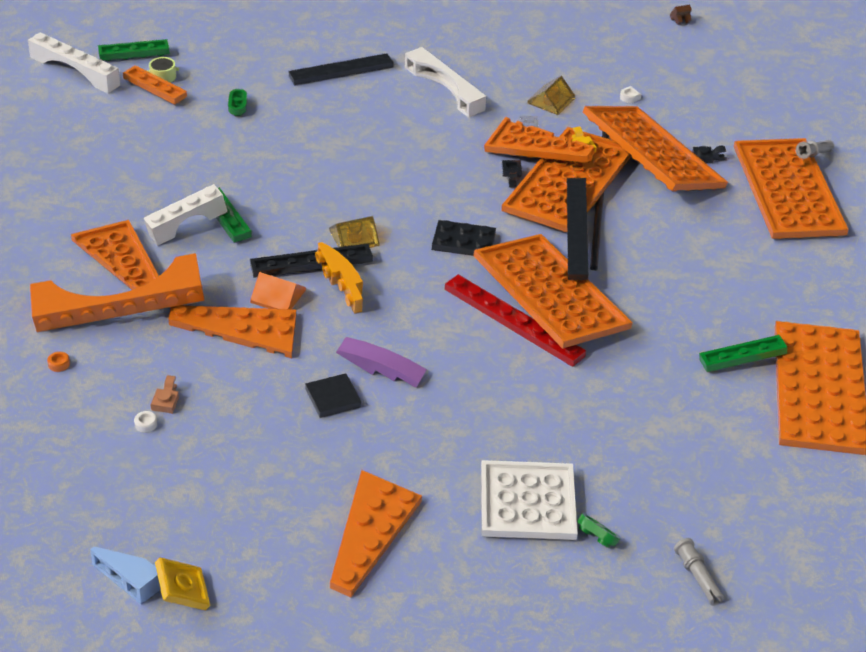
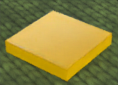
(182, 584)

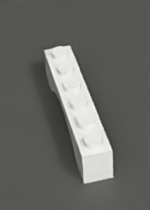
(424, 64)
(98, 72)

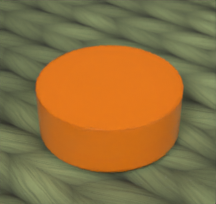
(58, 361)

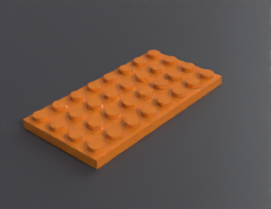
(655, 148)
(789, 189)
(543, 191)
(539, 282)
(821, 388)

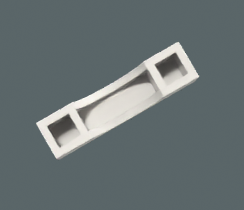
(165, 222)

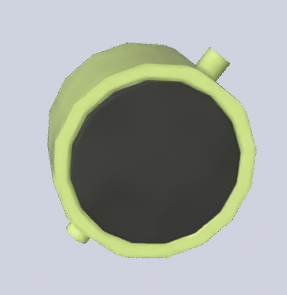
(163, 68)

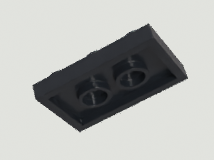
(462, 237)

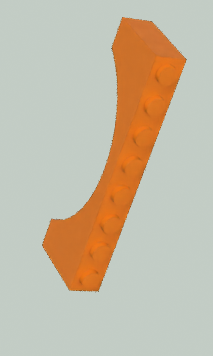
(59, 308)

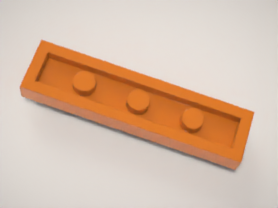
(155, 84)

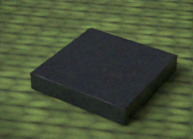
(333, 395)

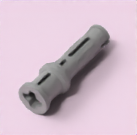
(812, 148)
(695, 563)

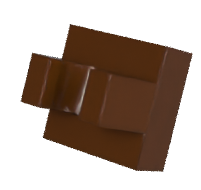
(680, 13)

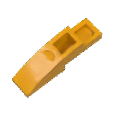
(343, 273)

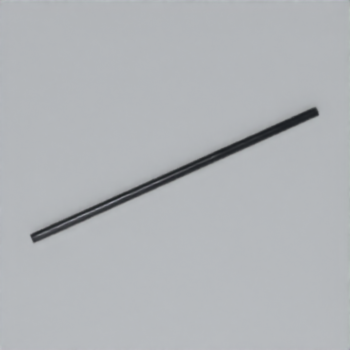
(597, 227)

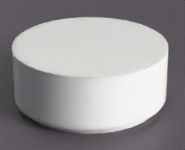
(145, 421)

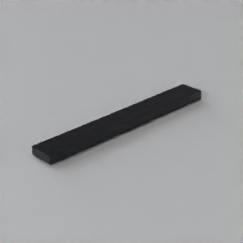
(577, 229)

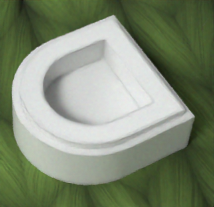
(630, 95)

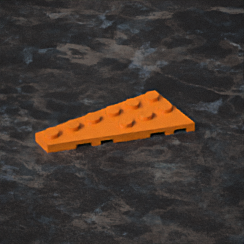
(118, 251)
(244, 326)

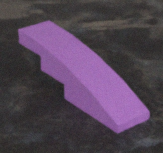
(372, 358)

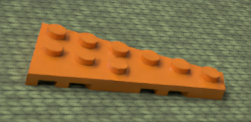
(535, 142)
(373, 523)

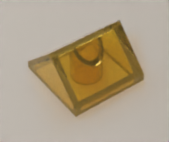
(553, 96)
(355, 232)

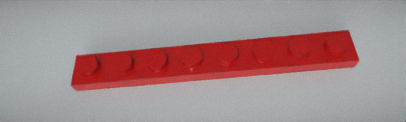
(512, 319)

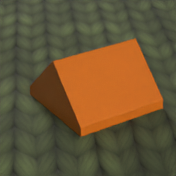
(275, 292)

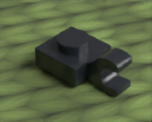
(708, 155)
(512, 170)

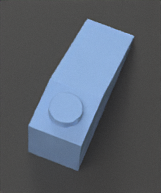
(129, 572)

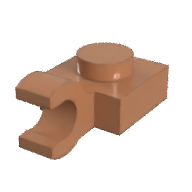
(167, 398)

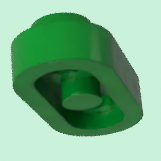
(237, 102)
(590, 525)

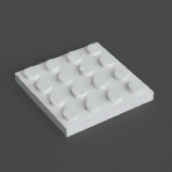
(528, 500)

